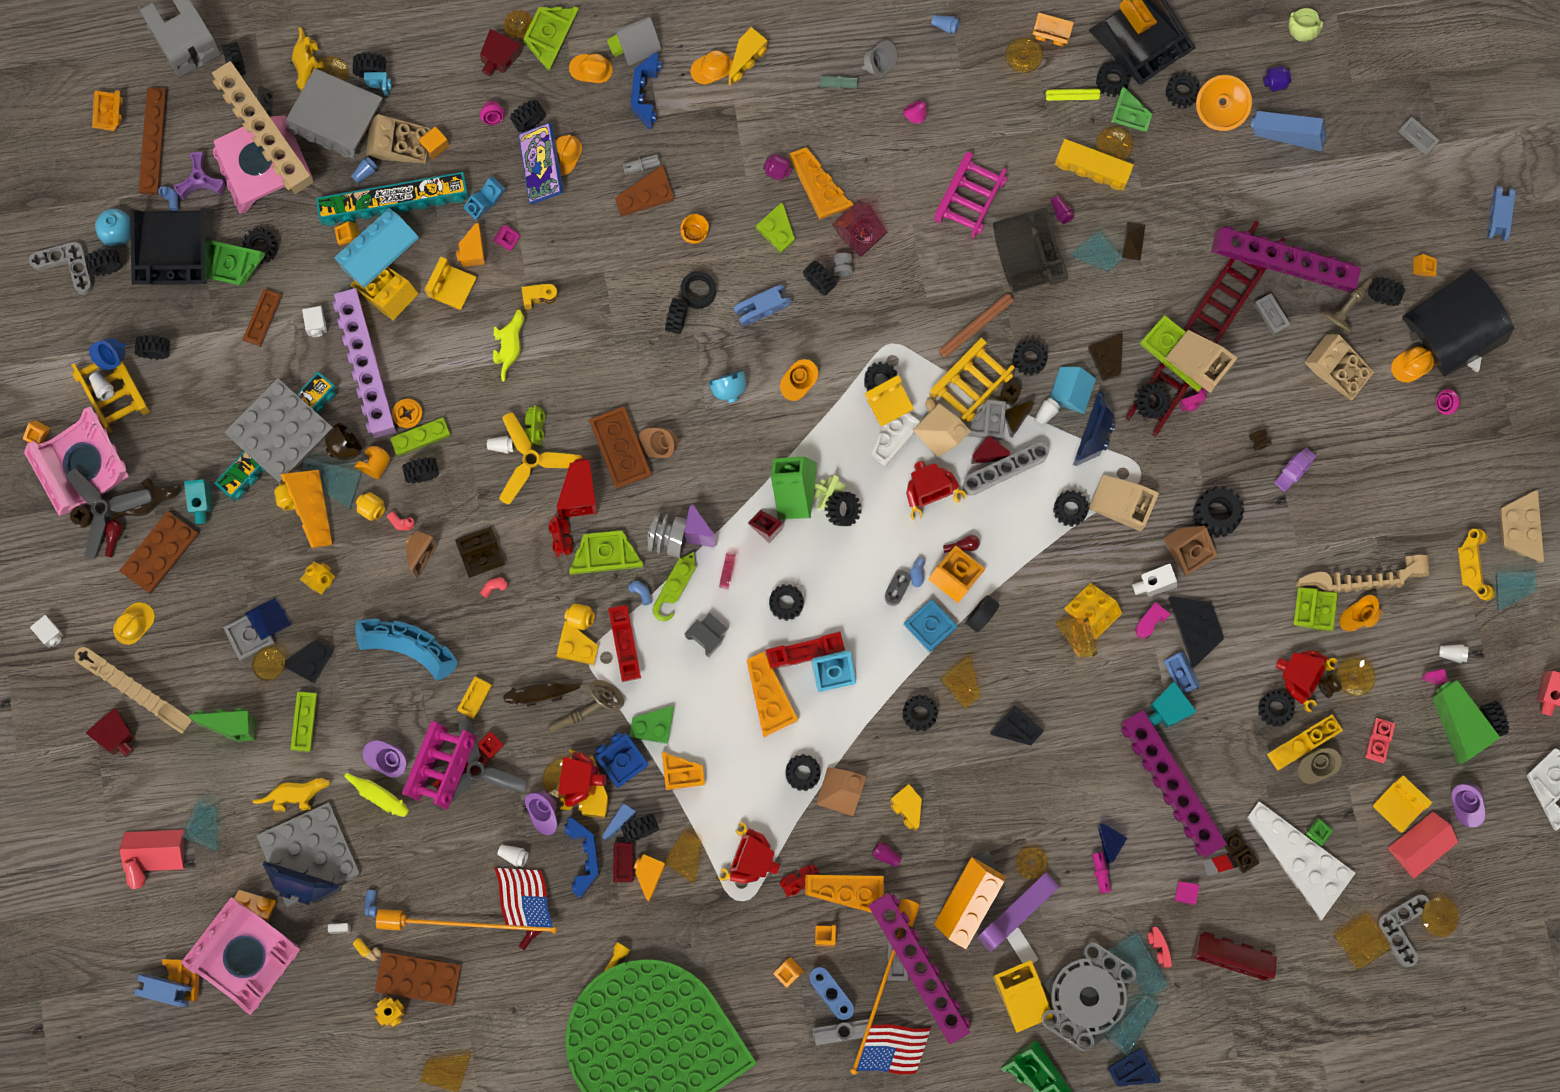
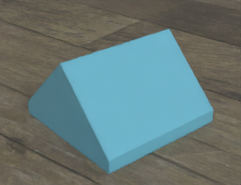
(1073, 388)
(833, 671)

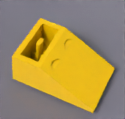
(388, 293)
(1022, 995)

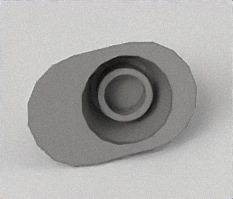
(880, 58)

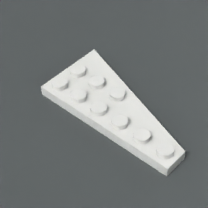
(1308, 865)

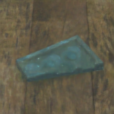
(335, 481)
(1136, 955)
(1131, 1025)

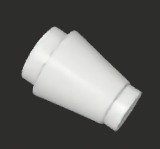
(101, 387)
(1047, 411)
(501, 444)
(1456, 653)
(514, 855)

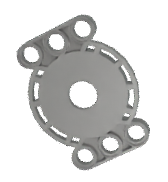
(1073, 1011)

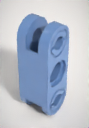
(1501, 213)
(762, 305)
(162, 990)
(834, 1004)

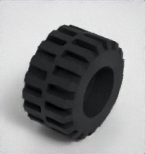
(1222, 497)

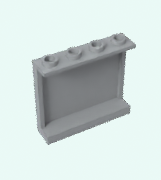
(333, 113)

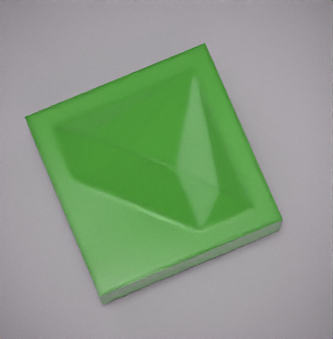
(1319, 832)

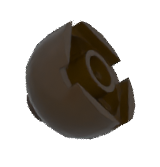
(341, 443)

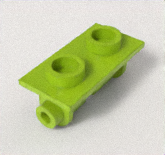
(535, 418)

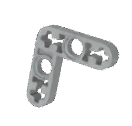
(66, 258)
(1396, 922)

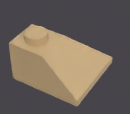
(941, 430)

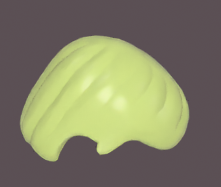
(1305, 24)

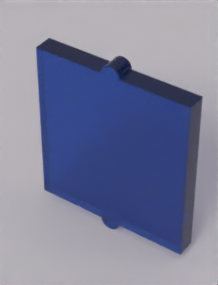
(268, 619)

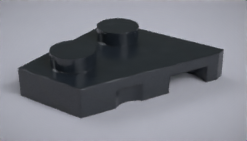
(310, 661)
(1017, 728)

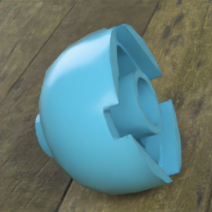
(113, 227)
(729, 386)

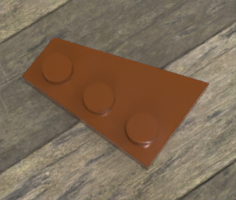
(646, 193)

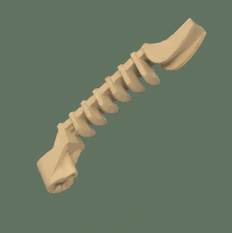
(1415, 567)
(135, 691)

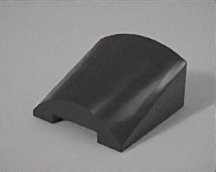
(1147, 52)
(170, 246)
(1461, 322)

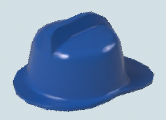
(107, 353)

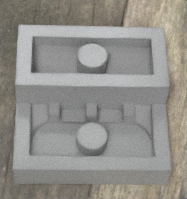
(638, 41)

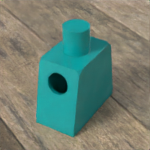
(198, 491)
(1171, 707)

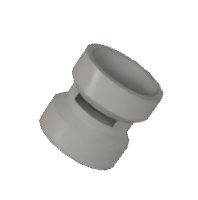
(843, 264)

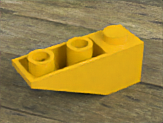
(748, 49)
(596, 804)

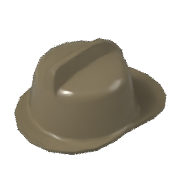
(1319, 765)

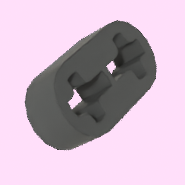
(901, 590)

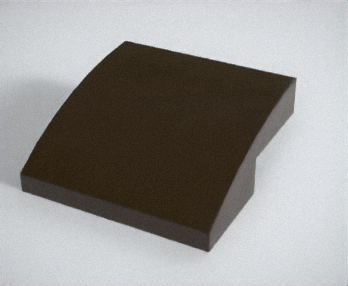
(480, 552)

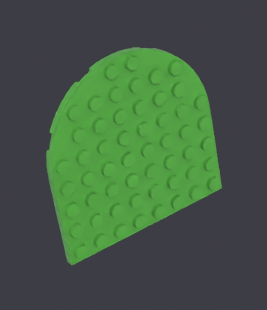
(652, 1032)

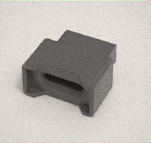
(707, 633)

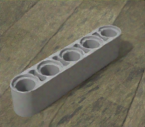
(1010, 461)

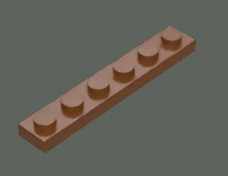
(152, 141)

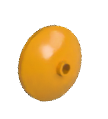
(1235, 109)

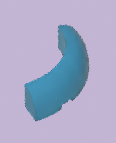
(408, 641)

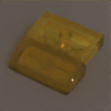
(1362, 941)

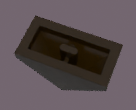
(1133, 241)
(1016, 416)

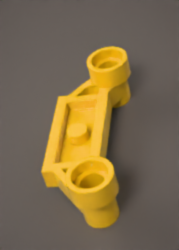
(1471, 564)

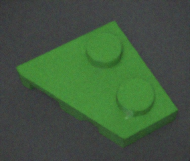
(1131, 112)
(653, 726)

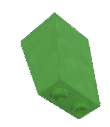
(1463, 722)

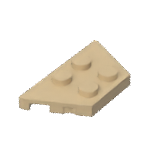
(1522, 527)

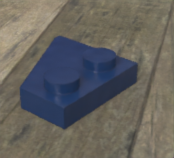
(1133, 1070)

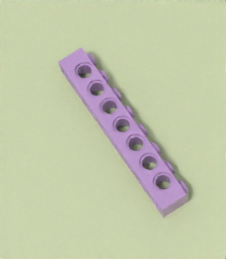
(351, 300)

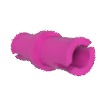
(1101, 873)

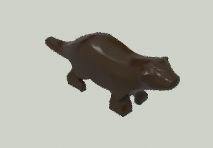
(159, 494)
(539, 693)

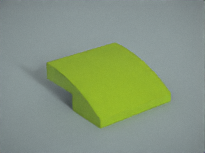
(1315, 609)

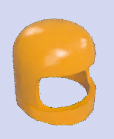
(377, 463)

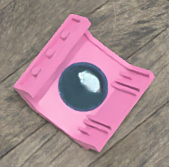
(246, 168)
(79, 447)
(241, 955)

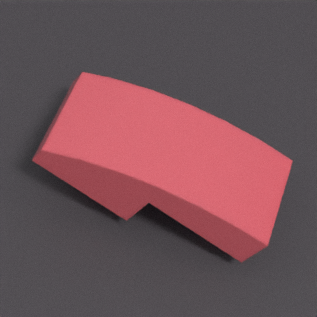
(1379, 740)
(1157, 941)

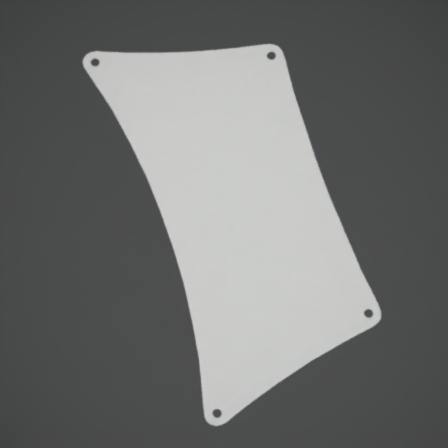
(843, 590)

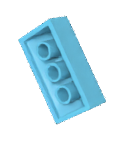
(376, 248)

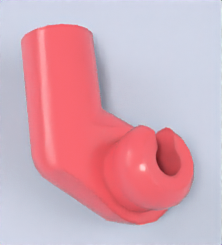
(401, 524)
(493, 584)

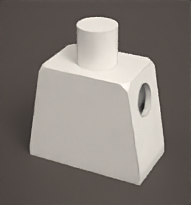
(1163, 576)

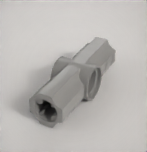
(830, 1033)

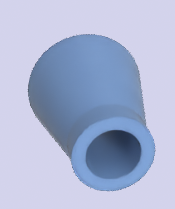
(947, 23)
(364, 170)

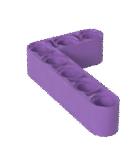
(1018, 912)

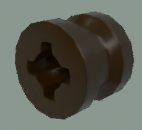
(1006, 394)
(1260, 439)
(84, 519)
(1329, 686)

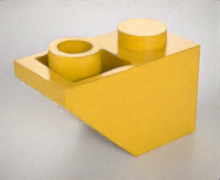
(908, 804)

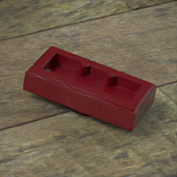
(623, 862)

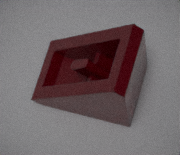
(989, 451)
(766, 525)

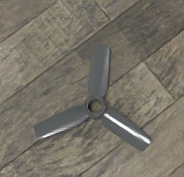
(94, 498)
(489, 775)

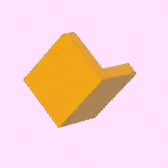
(434, 142)
(825, 936)

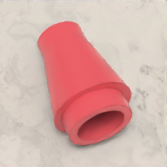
(134, 875)

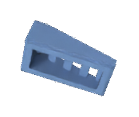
(623, 816)

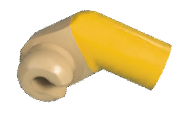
(365, 951)

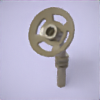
(1340, 317)
(604, 699)

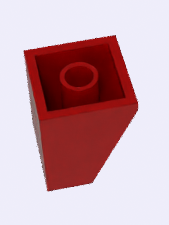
(578, 492)

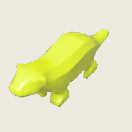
(510, 343)
(378, 795)

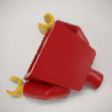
(930, 485)
(1303, 674)
(578, 779)
(752, 858)

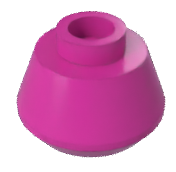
(916, 112)
(492, 113)
(1448, 402)

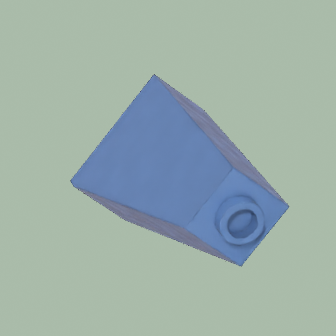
(1290, 129)

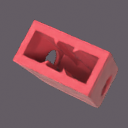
(1549, 684)

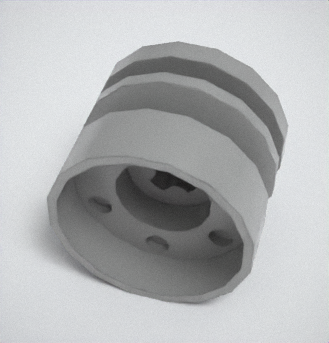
(667, 535)

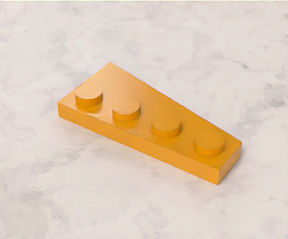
(823, 193)

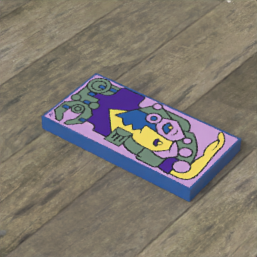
(540, 163)

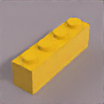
(1094, 165)

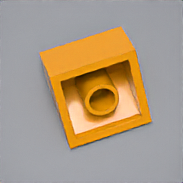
(956, 574)

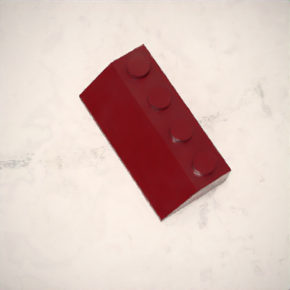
(1234, 957)

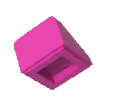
(506, 237)
(1437, 677)
(1186, 893)

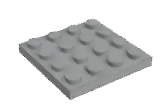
(278, 430)
(310, 846)

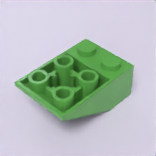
(793, 486)
(232, 725)

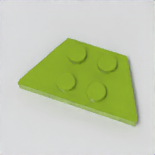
(549, 32)
(604, 553)

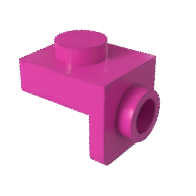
(1193, 402)

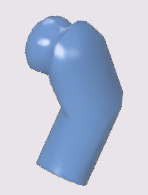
(916, 572)
(643, 590)
(369, 908)

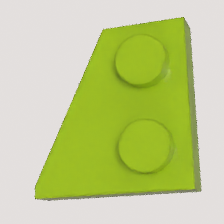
(777, 229)

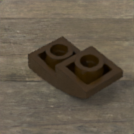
(1239, 851)

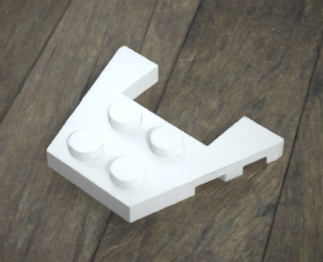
(1546, 785)

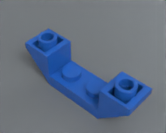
(648, 68)
(583, 883)

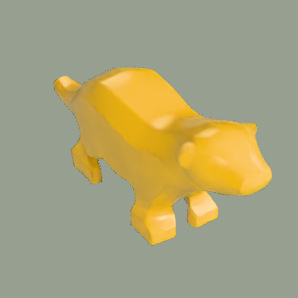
(303, 58)
(294, 793)

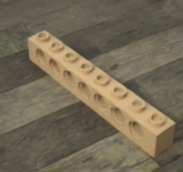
(229, 75)

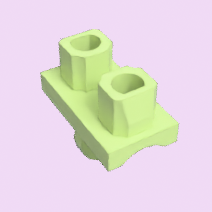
(831, 486)

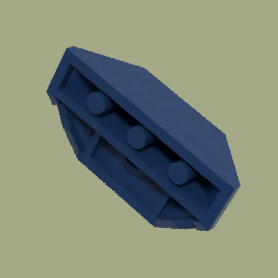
(1096, 431)
(299, 885)

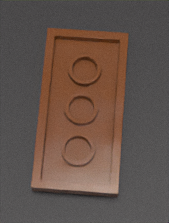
(620, 447)
(159, 552)
(418, 978)

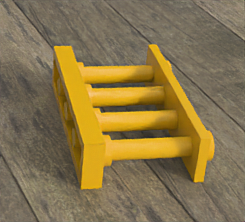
(965, 363)
(128, 389)

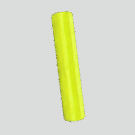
(1072, 94)

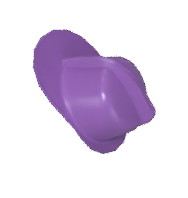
(385, 758)
(1469, 804)
(542, 811)

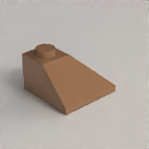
(1190, 548)
(419, 550)
(841, 790)

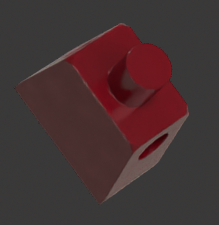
(499, 52)
(112, 733)

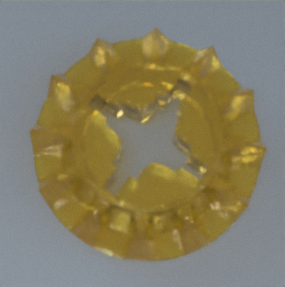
(510, 27)
(1040, 861)

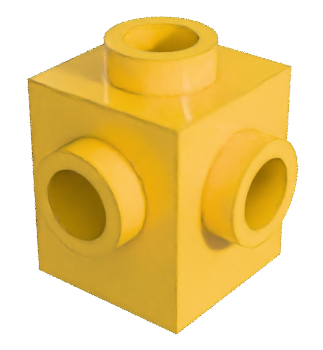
(318, 577)
(396, 1015)

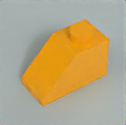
(471, 248)
(648, 873)

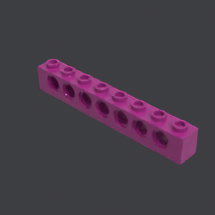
(1223, 246)
(1183, 789)
(951, 1031)

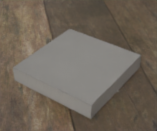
(245, 639)

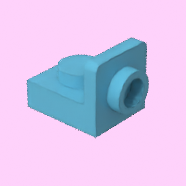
(378, 79)

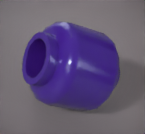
(1277, 78)

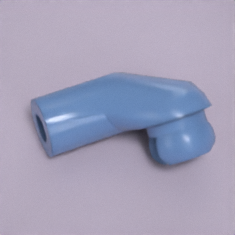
(170, 195)

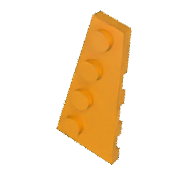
(310, 505)
(770, 699)
(845, 889)

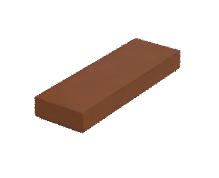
(262, 317)

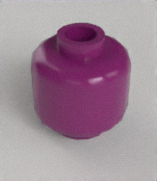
(777, 167)

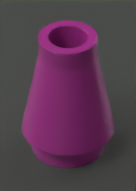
(1062, 210)
(886, 854)

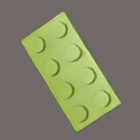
(1161, 342)

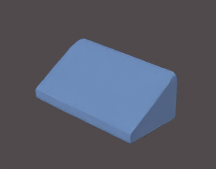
(1182, 672)

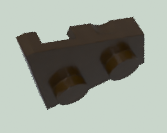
(1108, 356)

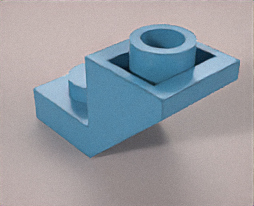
(482, 201)

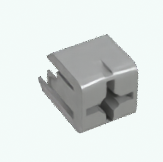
(183, 38)

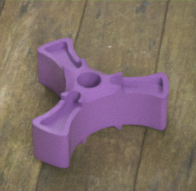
(198, 179)
(1295, 469)

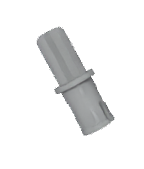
(641, 164)

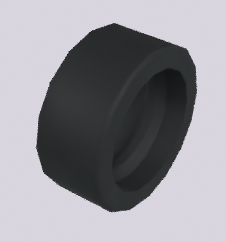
(694, 276)
(982, 613)

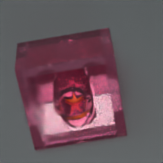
(860, 227)

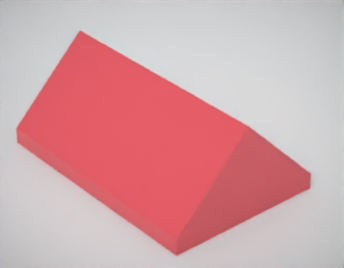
(1424, 844)
(154, 849)

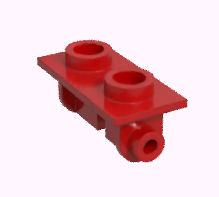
(558, 528)
(793, 885)

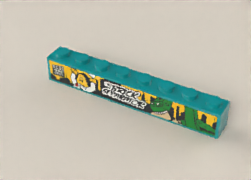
(397, 197)
(244, 469)

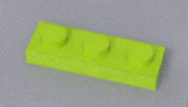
(420, 437)
(304, 721)

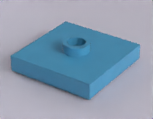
(930, 625)

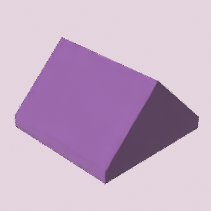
(697, 530)

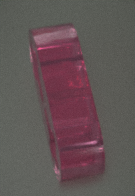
(727, 571)

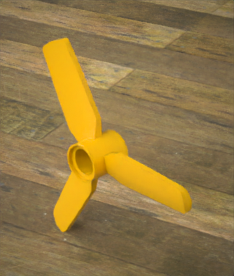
(522, 472)

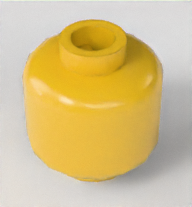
(282, 497)
(370, 506)
(579, 616)

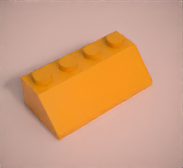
(969, 902)

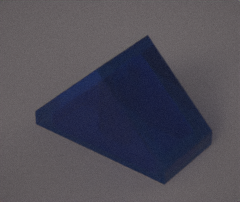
(1111, 842)

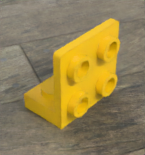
(449, 285)
(888, 401)
(1097, 606)
(1401, 803)

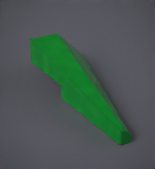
(1035, 1070)

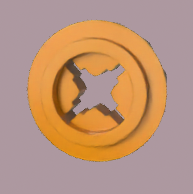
(409, 405)

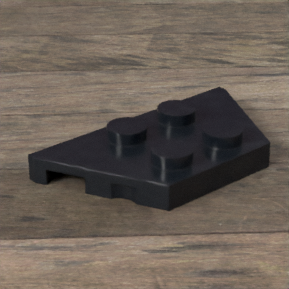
(1197, 627)

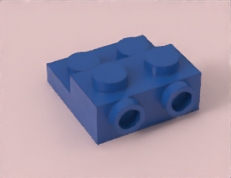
(620, 759)

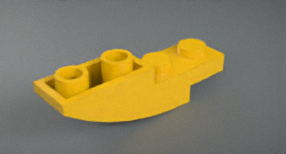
(1304, 742)

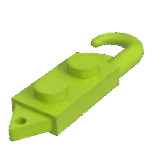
(675, 585)

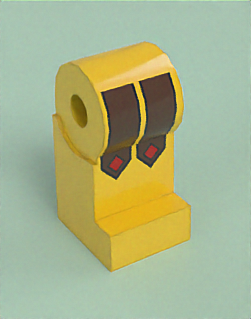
(539, 294)

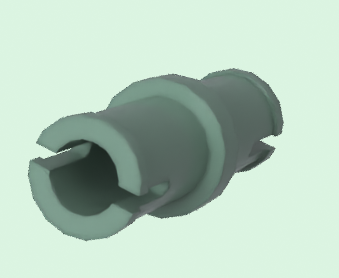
(838, 82)

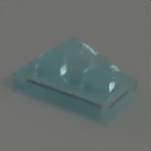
(1098, 252)
(1514, 587)
(202, 826)

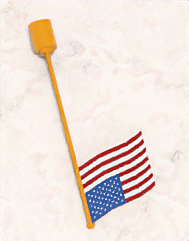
(521, 901)
(892, 1046)

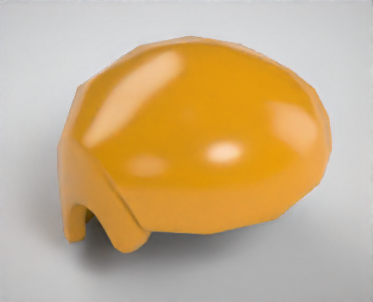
(694, 229)

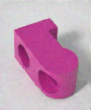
(1146, 625)

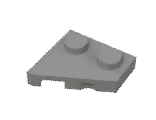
(989, 421)

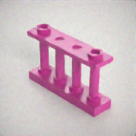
(959, 181)
(425, 761)

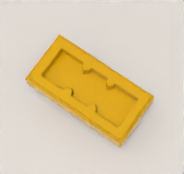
(474, 698)

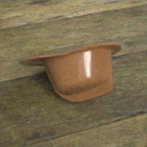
(658, 442)

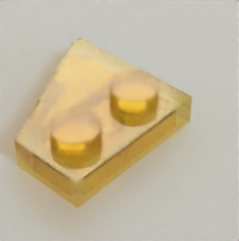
(1079, 635)
(962, 683)
(685, 856)
(446, 1072)

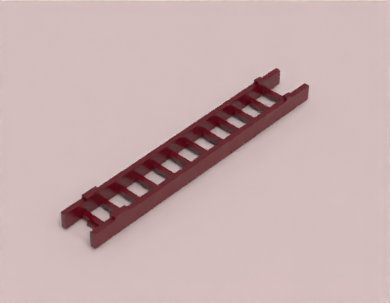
(1222, 329)

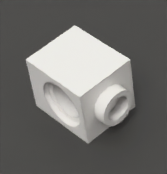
(314, 321)
(47, 632)

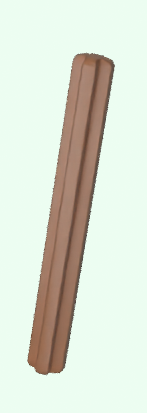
(976, 325)

